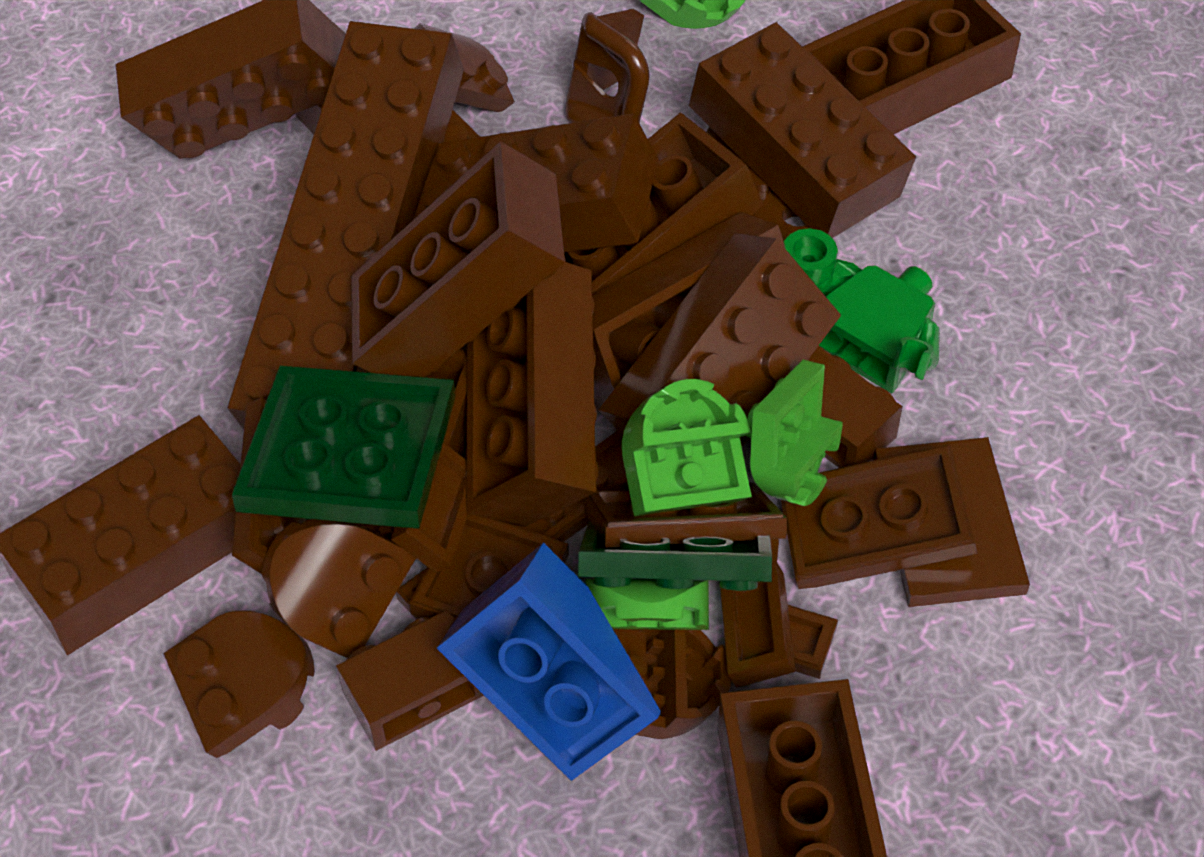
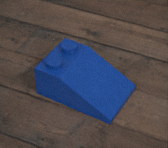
(551, 663)

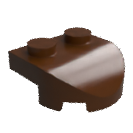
(482, 79)
(333, 581)
(681, 674)
(240, 677)

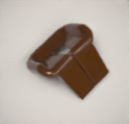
(603, 56)

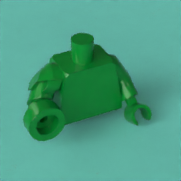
(883, 317)

